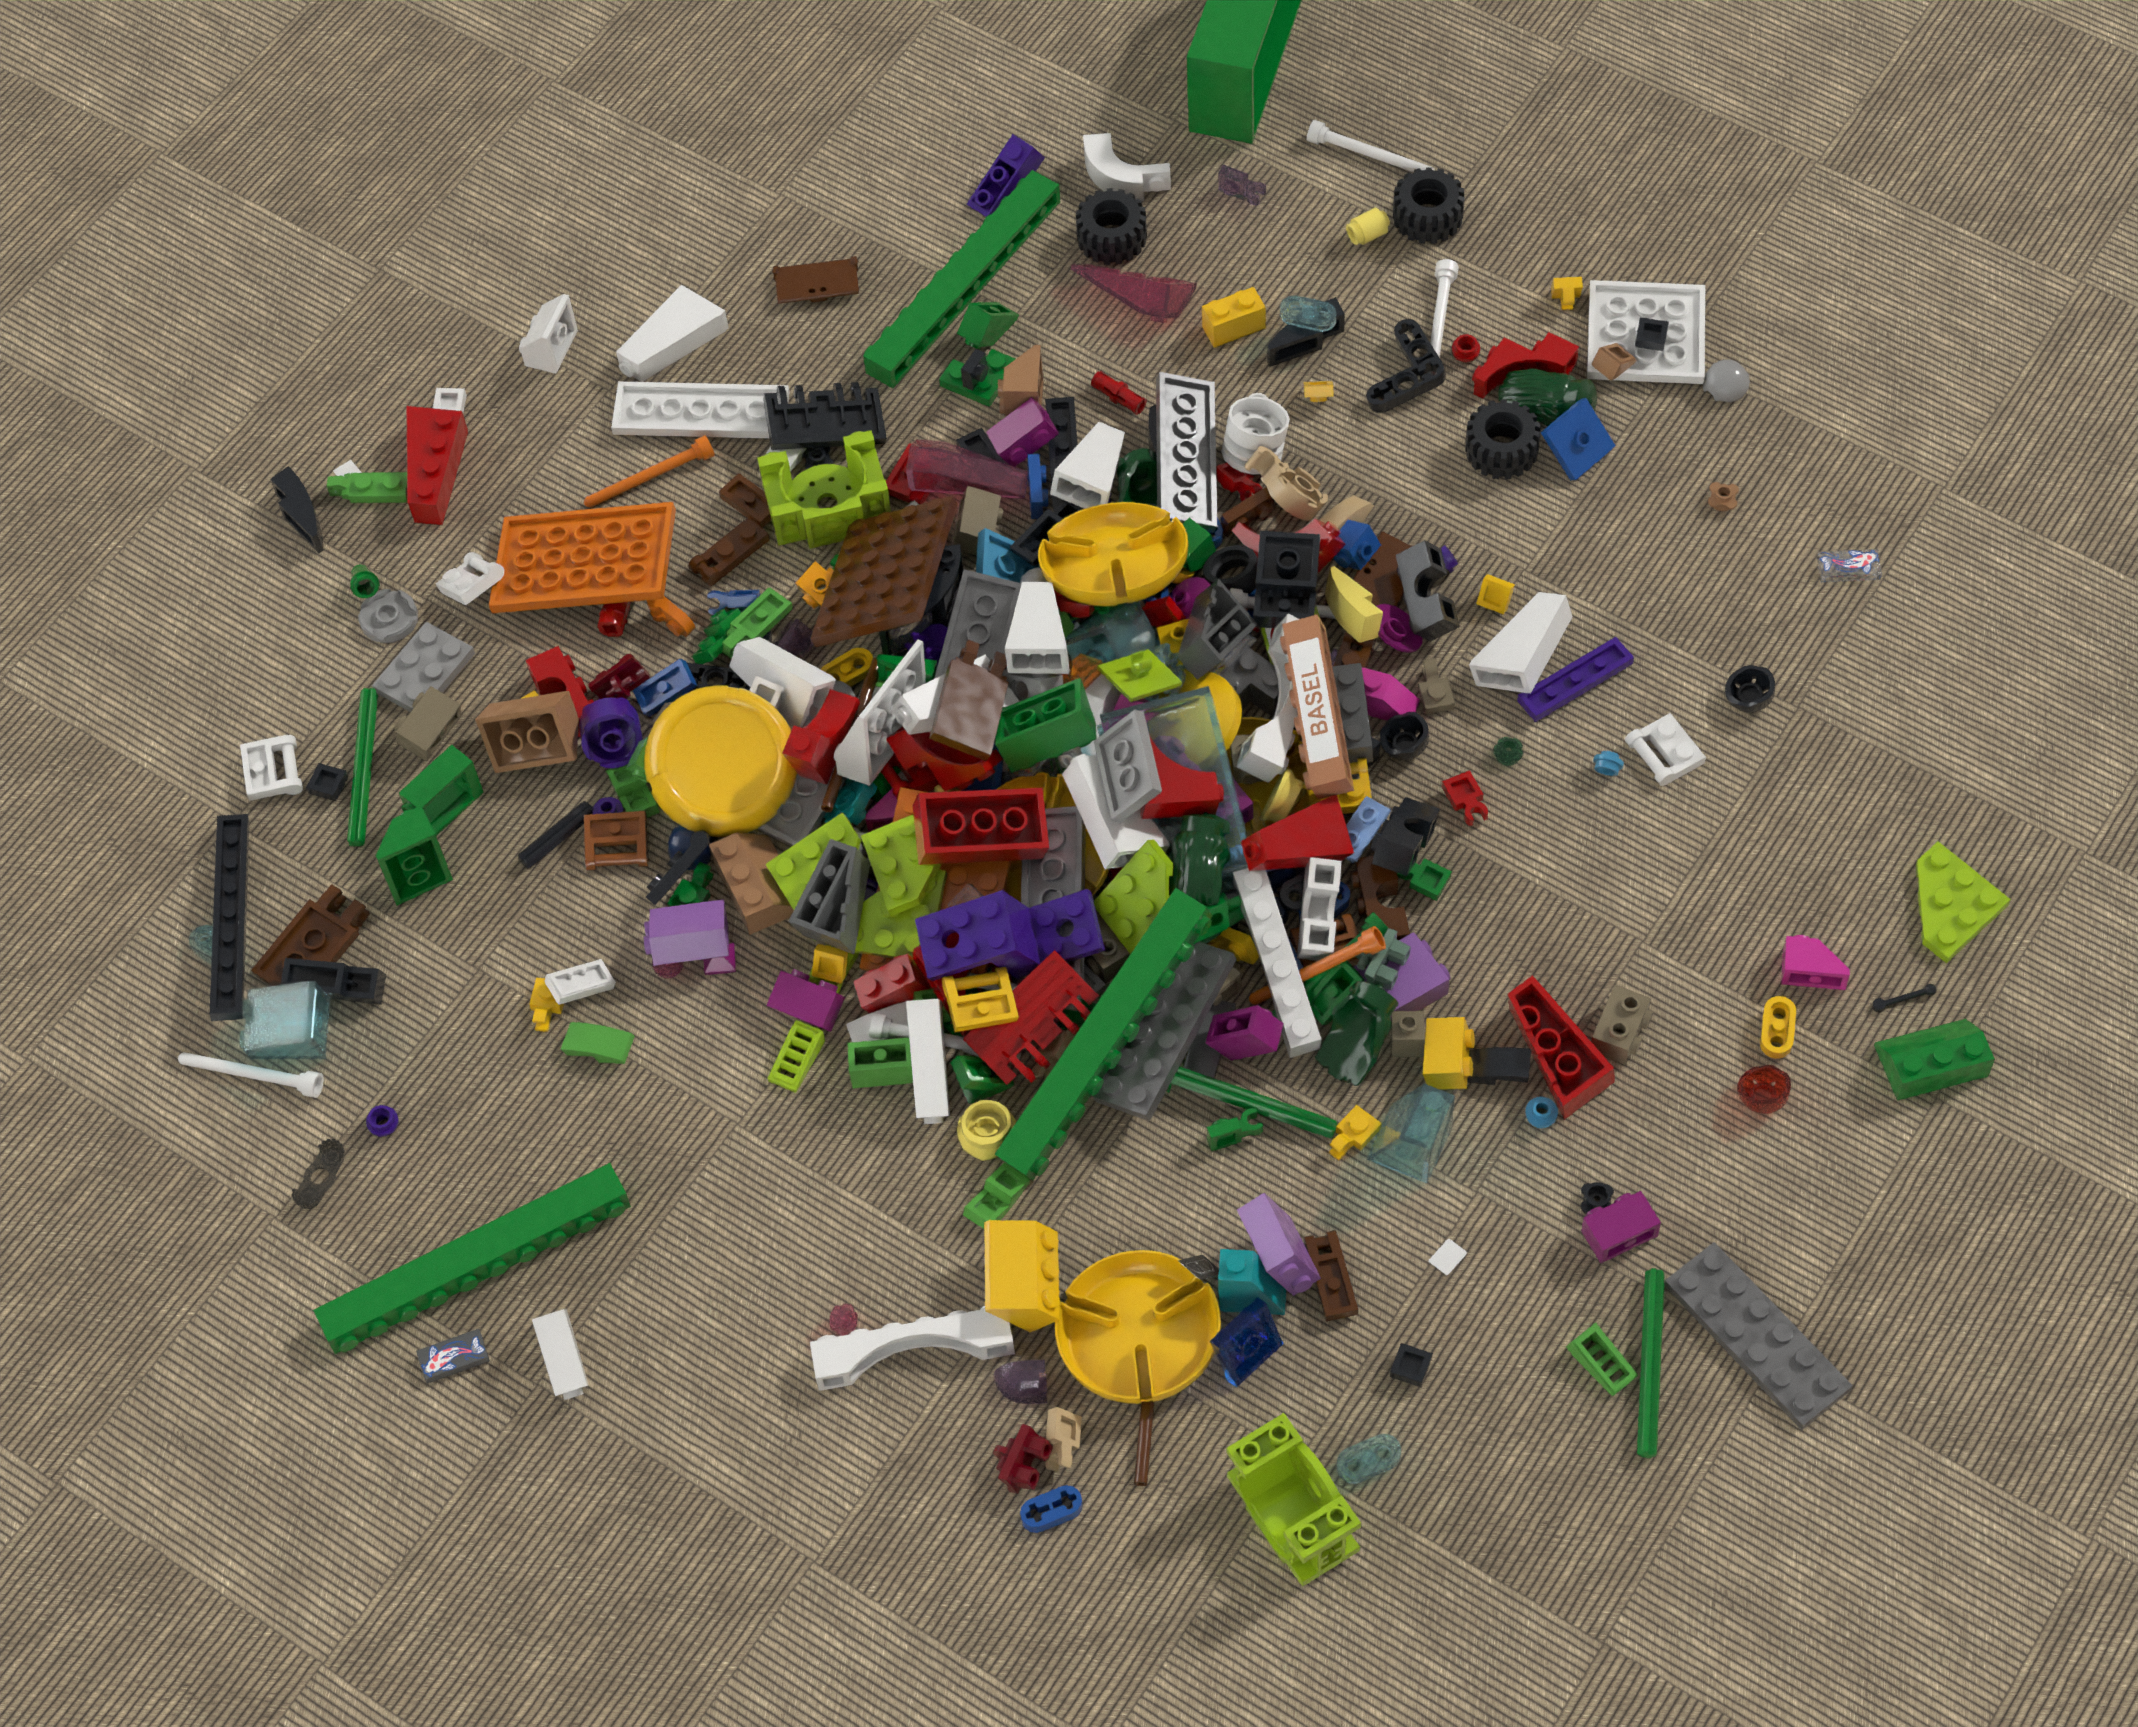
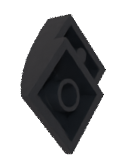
(1286, 577)

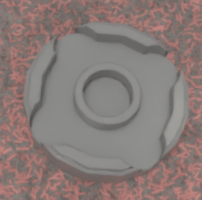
(388, 616)

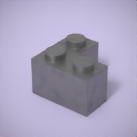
(1254, 681)

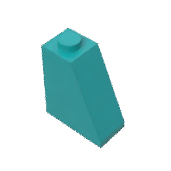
(1244, 1279)

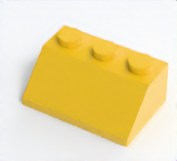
(1022, 1273)

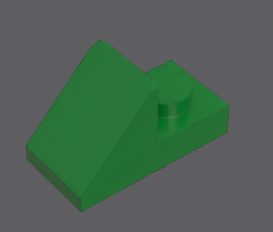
(1332, 991)
(977, 1078)

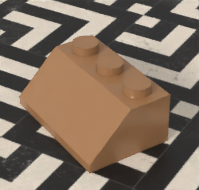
(530, 731)
(751, 886)

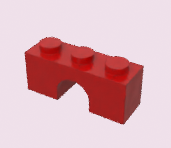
(554, 674)

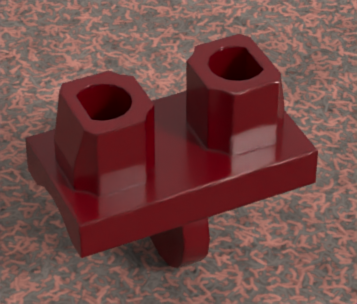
(619, 679)
(1017, 1459)

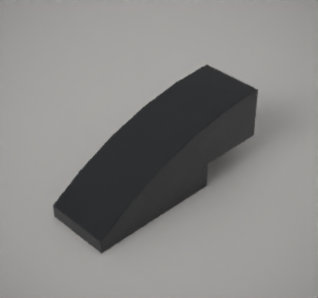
(1298, 341)
(297, 507)
(1028, 543)
(337, 979)

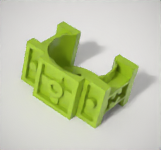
(804, 520)
(1293, 1499)

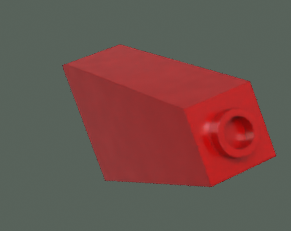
(1290, 842)

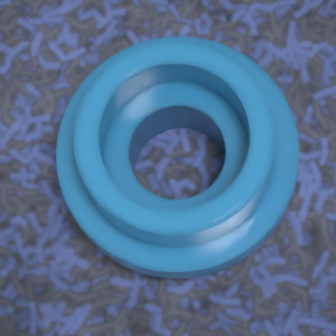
(1608, 763)
(1541, 1120)

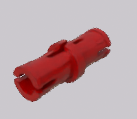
(1118, 392)

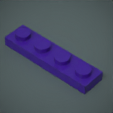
(1576, 679)

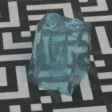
(1113, 634)
(286, 1022)
(1414, 1132)

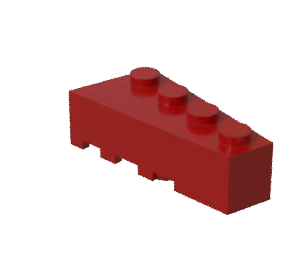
(433, 458)
(1562, 1052)

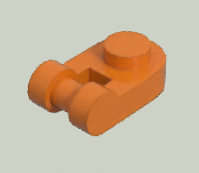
(676, 620)

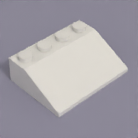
(865, 746)

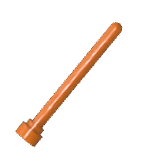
(699, 450)
(1369, 942)

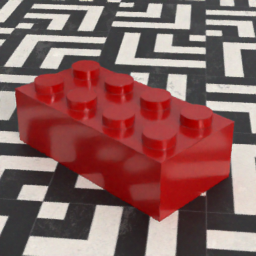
(980, 826)

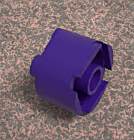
(610, 731)

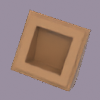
(1612, 360)

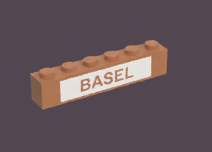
(1317, 707)

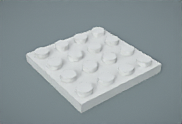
(1615, 318)

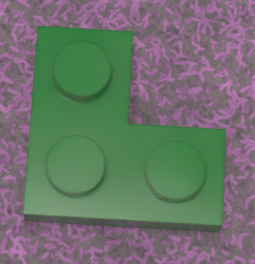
(985, 391)

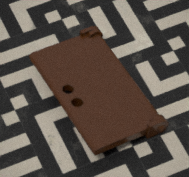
(812, 279)
(1382, 577)

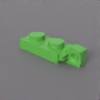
(370, 487)
(756, 619)

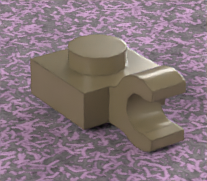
(1435, 692)

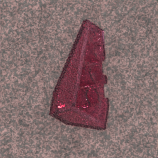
(1152, 296)
(950, 469)

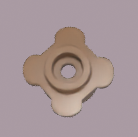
(1723, 503)

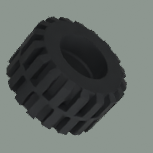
(1428, 222)
(1111, 243)
(1507, 421)

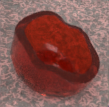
(1764, 1097)

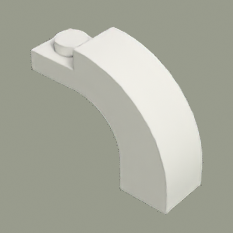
(1110, 172)

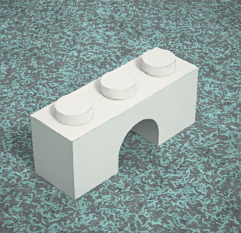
(1317, 909)

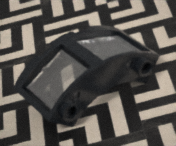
(938, 607)

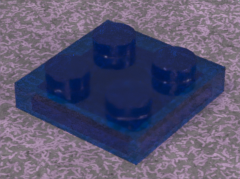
(1246, 1342)

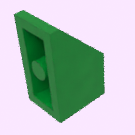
(985, 323)
(1199, 545)

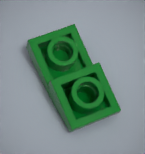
(716, 633)

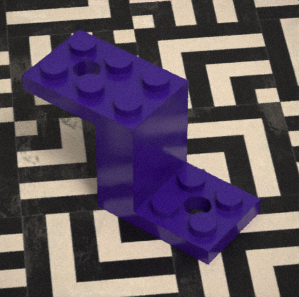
(1008, 933)

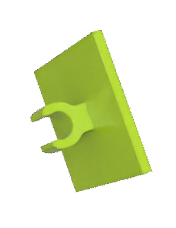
(1139, 675)

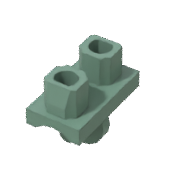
(1377, 970)

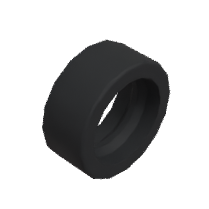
(1229, 558)

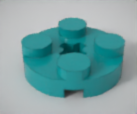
(852, 801)

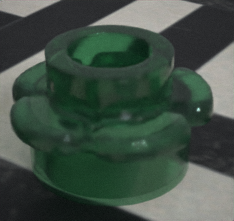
(1508, 757)

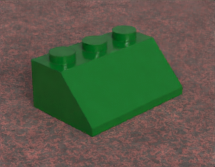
(1045, 726)
(412, 857)
(1935, 1058)

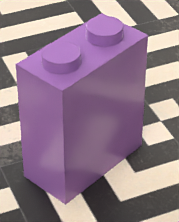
(687, 932)
(1420, 979)
(1278, 1244)

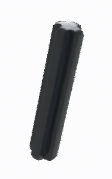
(555, 835)

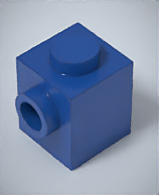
(1359, 547)

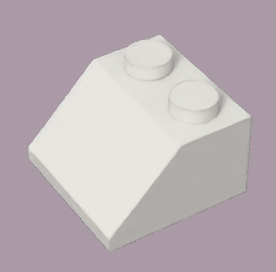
(549, 335)

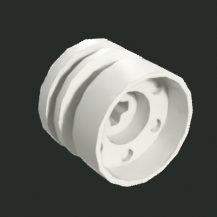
(1253, 424)

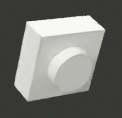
(450, 399)

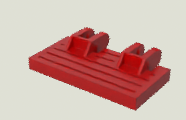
(1038, 1002)

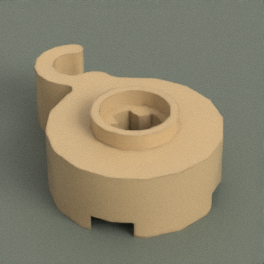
(1292, 489)

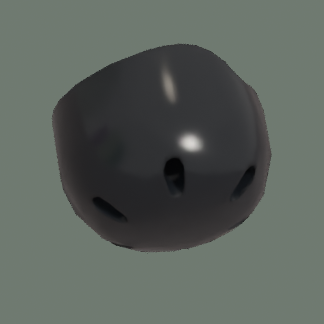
(1750, 695)
(1405, 744)

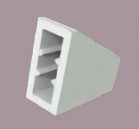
(561, 1353)

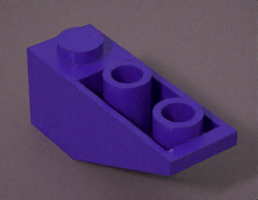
(1010, 166)

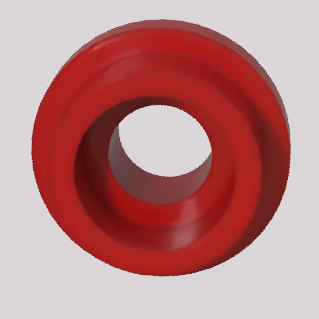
(1466, 342)

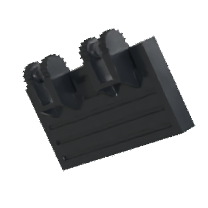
(823, 419)

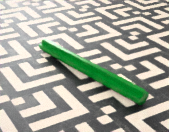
(362, 767)
(1247, 1099)
(1650, 1363)

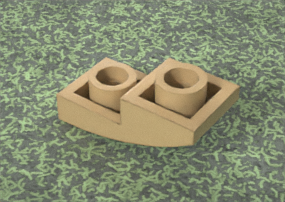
(1350, 508)

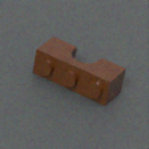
(1374, 884)

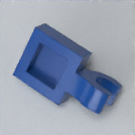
(734, 599)

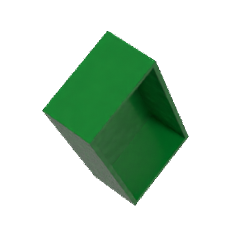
(1236, 64)

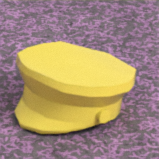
(1284, 797)
(984, 1128)

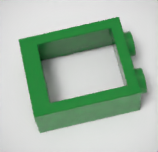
(443, 788)

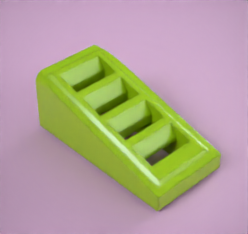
(816, 1041)

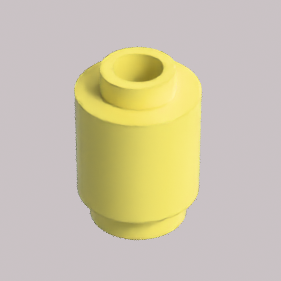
(1368, 226)

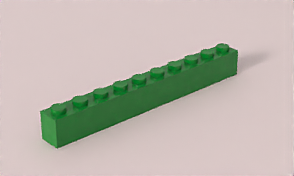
(961, 279)
(1104, 1034)
(472, 1259)

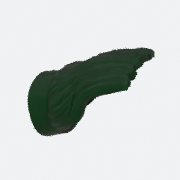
(1546, 392)
(1138, 477)
(1199, 857)
(1357, 1032)

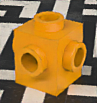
(812, 581)

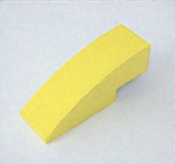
(1352, 606)

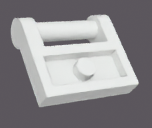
(465, 586)
(1671, 743)
(261, 770)

